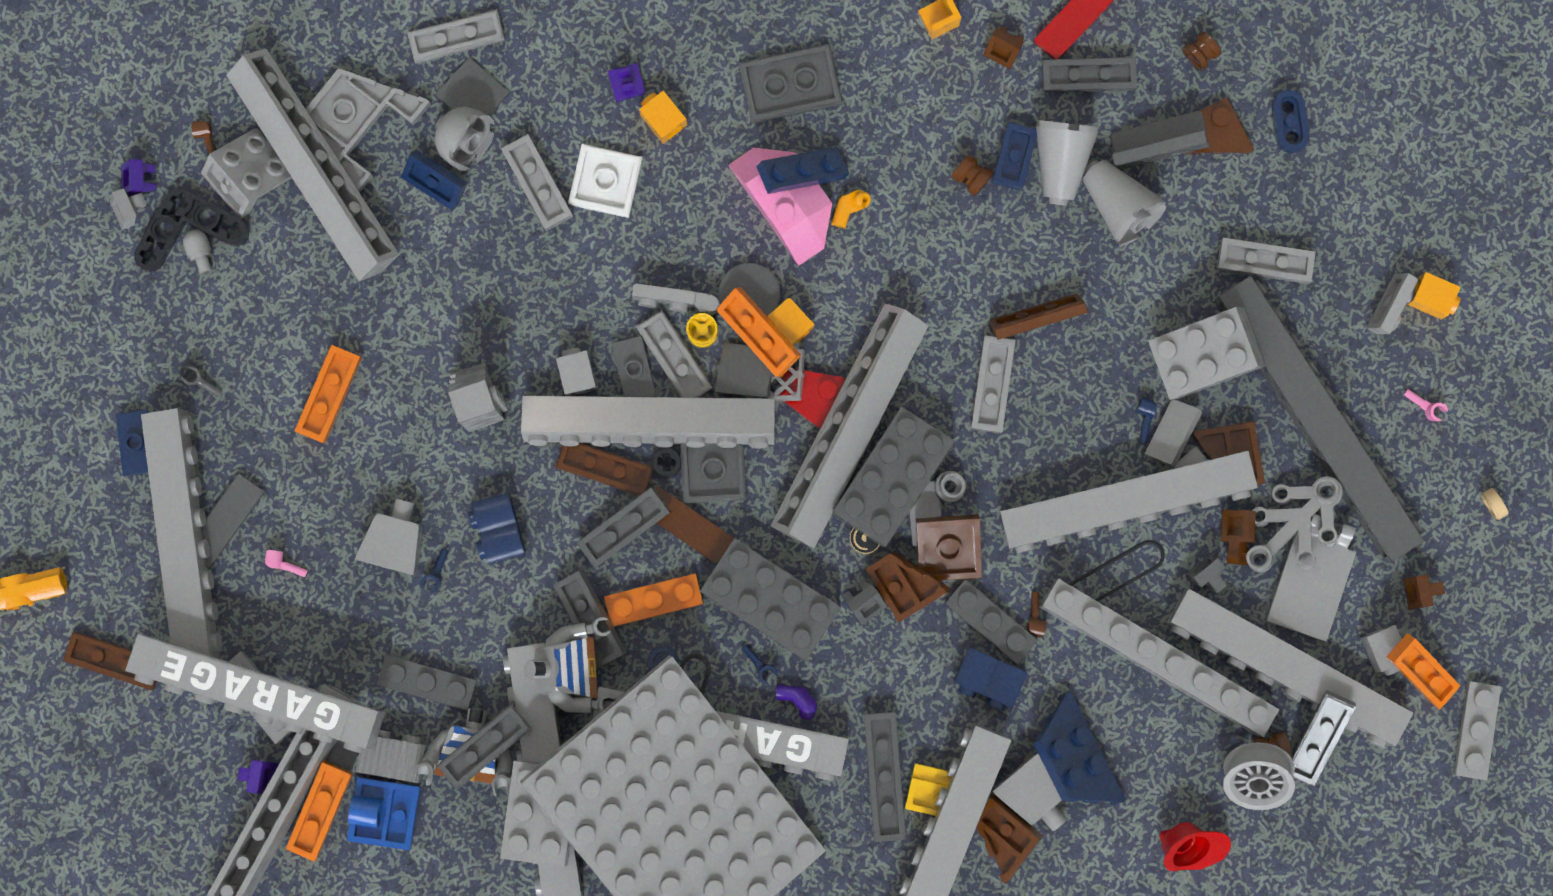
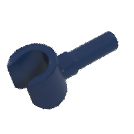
(1148, 409)
(436, 571)
(758, 663)

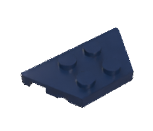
(1075, 757)

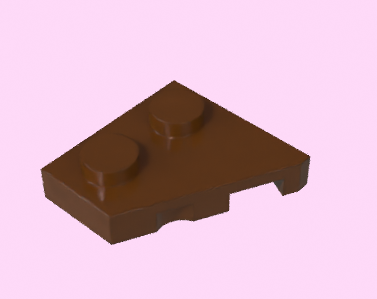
(1224, 130)
(1232, 440)
(904, 585)

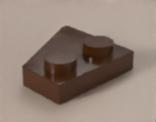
(1006, 836)

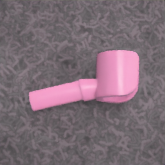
(1425, 405)
(274, 560)

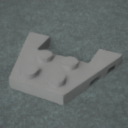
(350, 107)

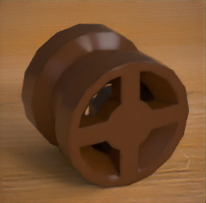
(1202, 51)

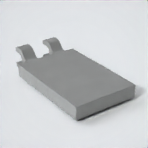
(1310, 597)

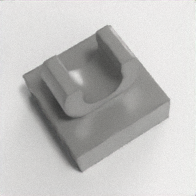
(126, 208)

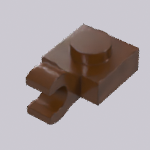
(1238, 530)

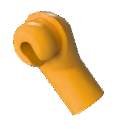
(849, 204)

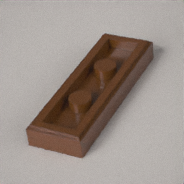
(1037, 316)
(605, 468)
(694, 528)
(101, 658)

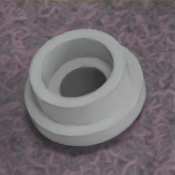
(957, 481)

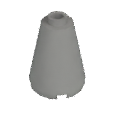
(1063, 158)
(1122, 201)

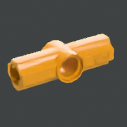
(27, 589)

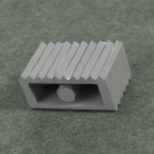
(393, 757)

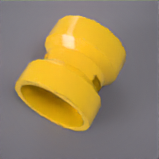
(702, 325)

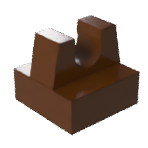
(1004, 47)
(1420, 591)

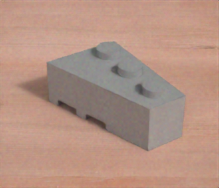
(475, 398)

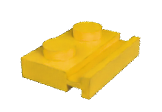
(924, 788)

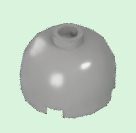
(458, 140)

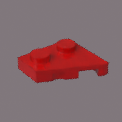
(818, 395)

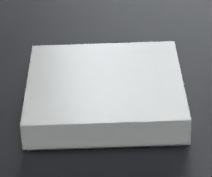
(605, 180)

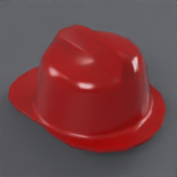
(1191, 848)

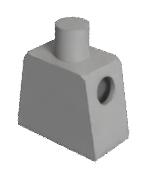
(393, 541)
(1031, 793)

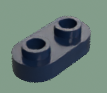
(1291, 122)

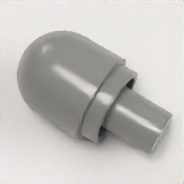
(198, 249)

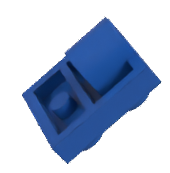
(383, 813)

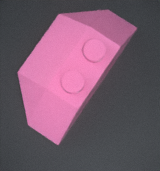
(795, 215)

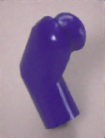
(801, 698)

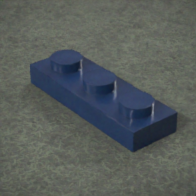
(802, 170)

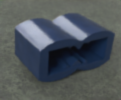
(497, 528)
(989, 678)

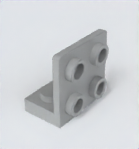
(245, 171)

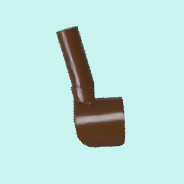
(203, 129)
(1036, 626)

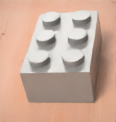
(1206, 353)
(528, 830)

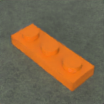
(758, 332)
(328, 394)
(653, 600)
(1423, 671)
(319, 810)

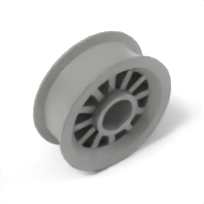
(1259, 776)

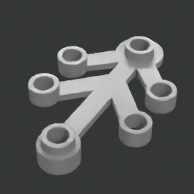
(1298, 521)

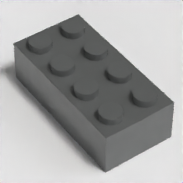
(893, 477)
(770, 599)

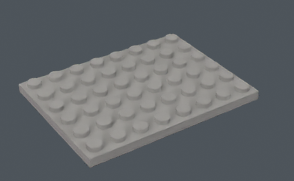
(671, 799)

